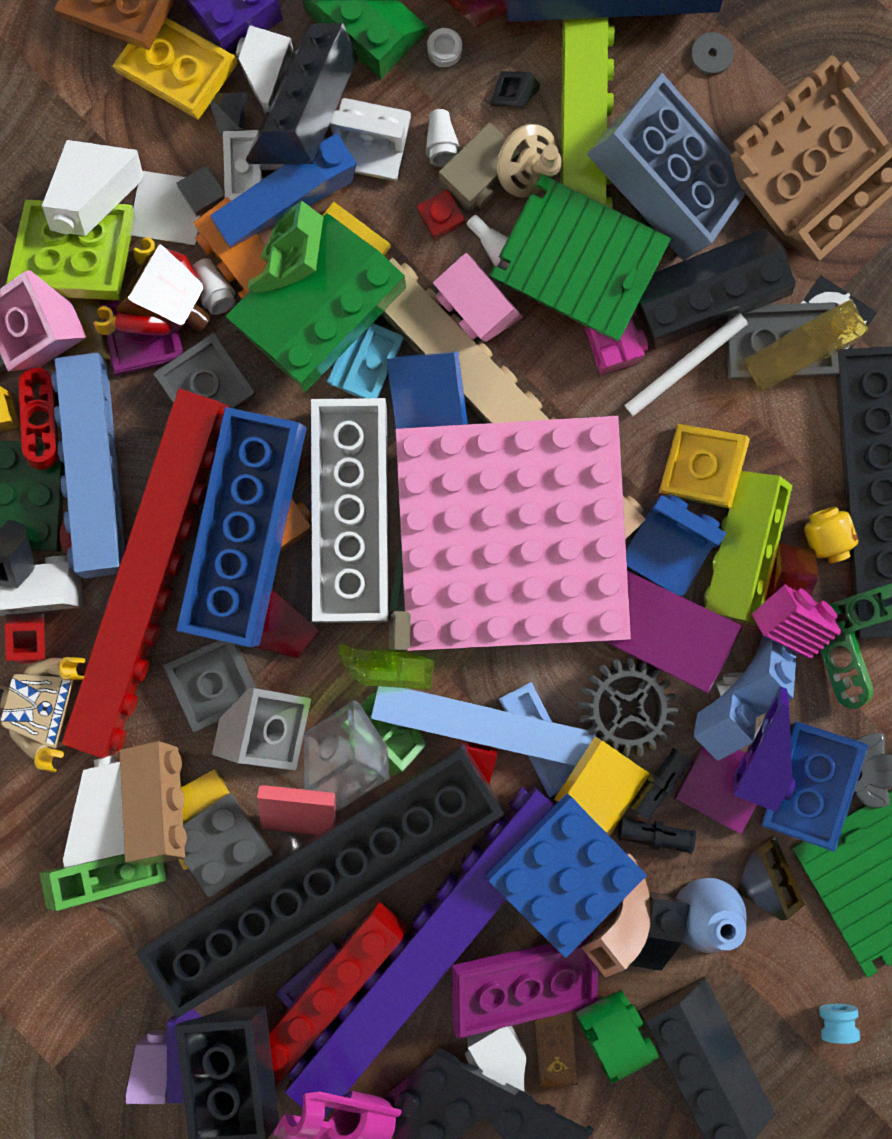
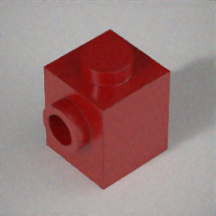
(25, 637)

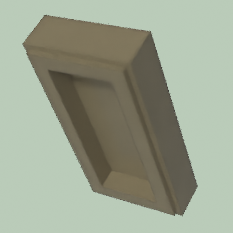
(399, 631)

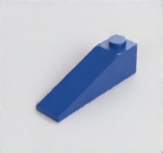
(284, 188)

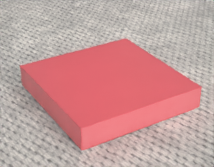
(296, 809)

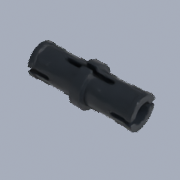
(660, 784)
(656, 835)

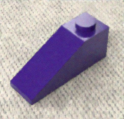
(767, 765)

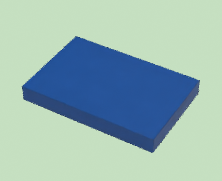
(825, 781)

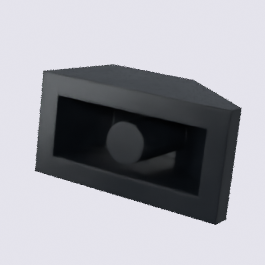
(666, 931)

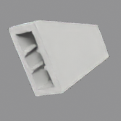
(89, 185)
(97, 815)

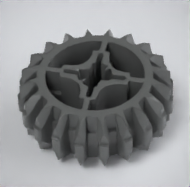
(652, 728)

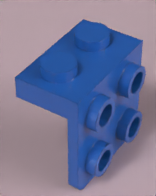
(672, 544)

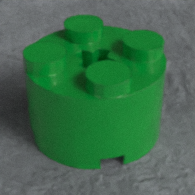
(616, 1036)

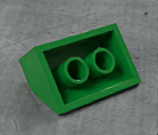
(377, 28)

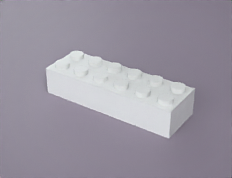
(349, 511)

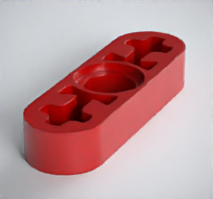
(49, 429)

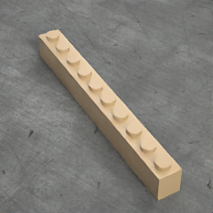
(486, 387)

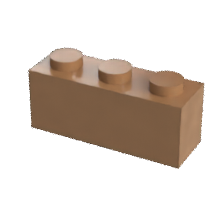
(152, 804)

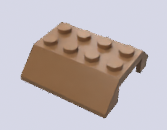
(816, 162)

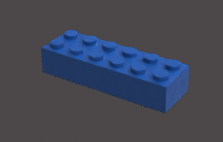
(242, 527)

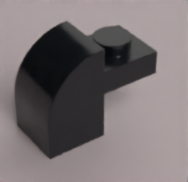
(15, 555)

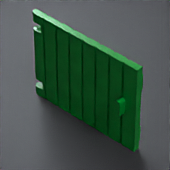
(578, 257)
(857, 883)

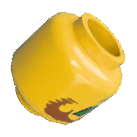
(831, 534)

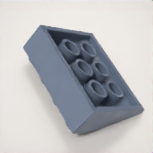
(670, 167)

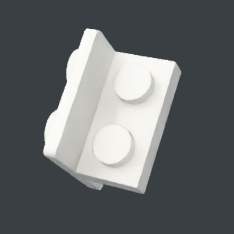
(372, 136)

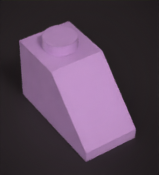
(149, 1070)

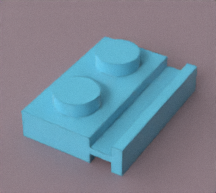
(363, 365)

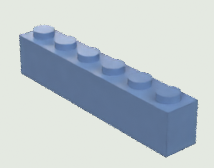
(90, 465)

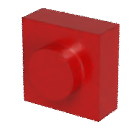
(441, 214)

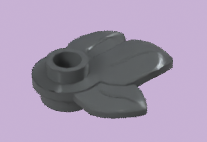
(875, 773)

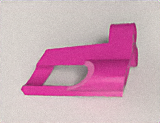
(354, 1117)

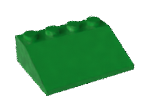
(322, 315)

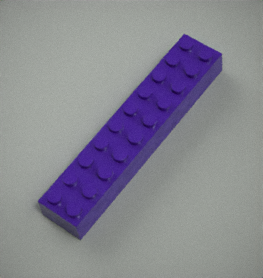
(418, 962)

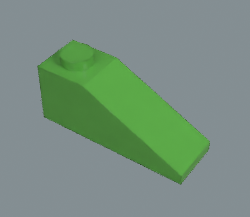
(95, 880)

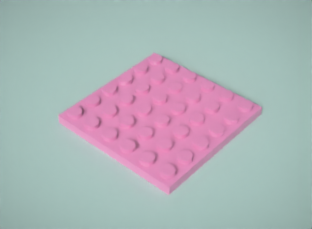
(513, 533)

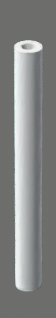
(686, 364)

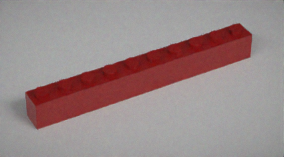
(146, 576)

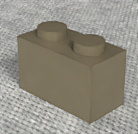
(473, 171)

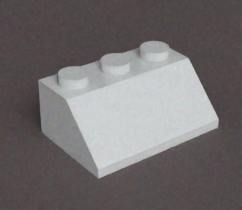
(46, 589)

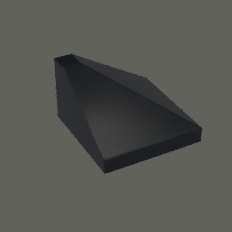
(514, 89)
(229, 111)

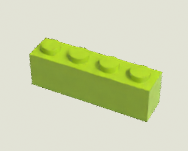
(749, 547)

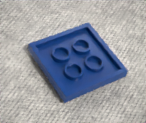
(566, 875)

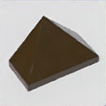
(770, 882)

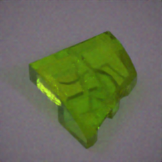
(387, 668)

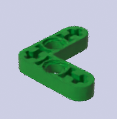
(848, 640)

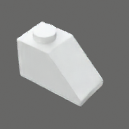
(264, 62)

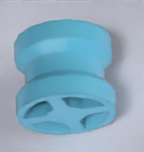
(839, 1023)

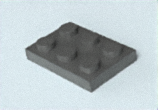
(769, 325)

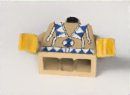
(40, 707)

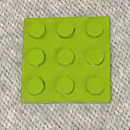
(74, 263)

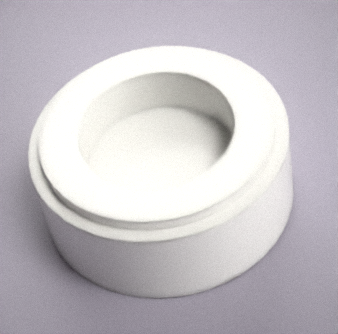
(444, 47)

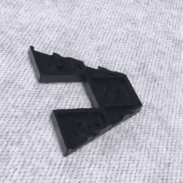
(450, 1097)

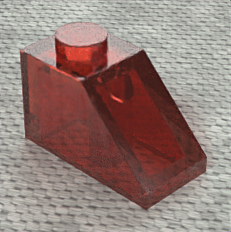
(795, 568)

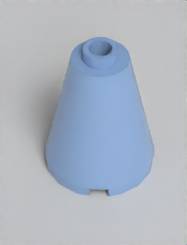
(714, 917)

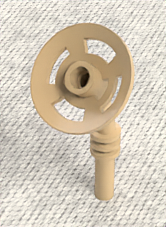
(529, 160)

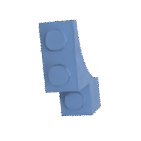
(731, 719)

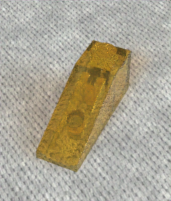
(807, 345)

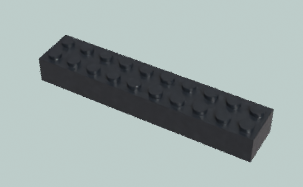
(320, 881)

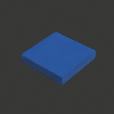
(427, 390)

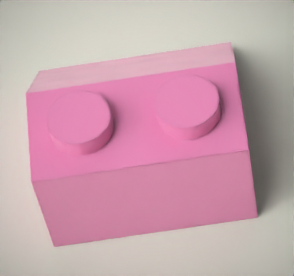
(476, 299)
(35, 323)

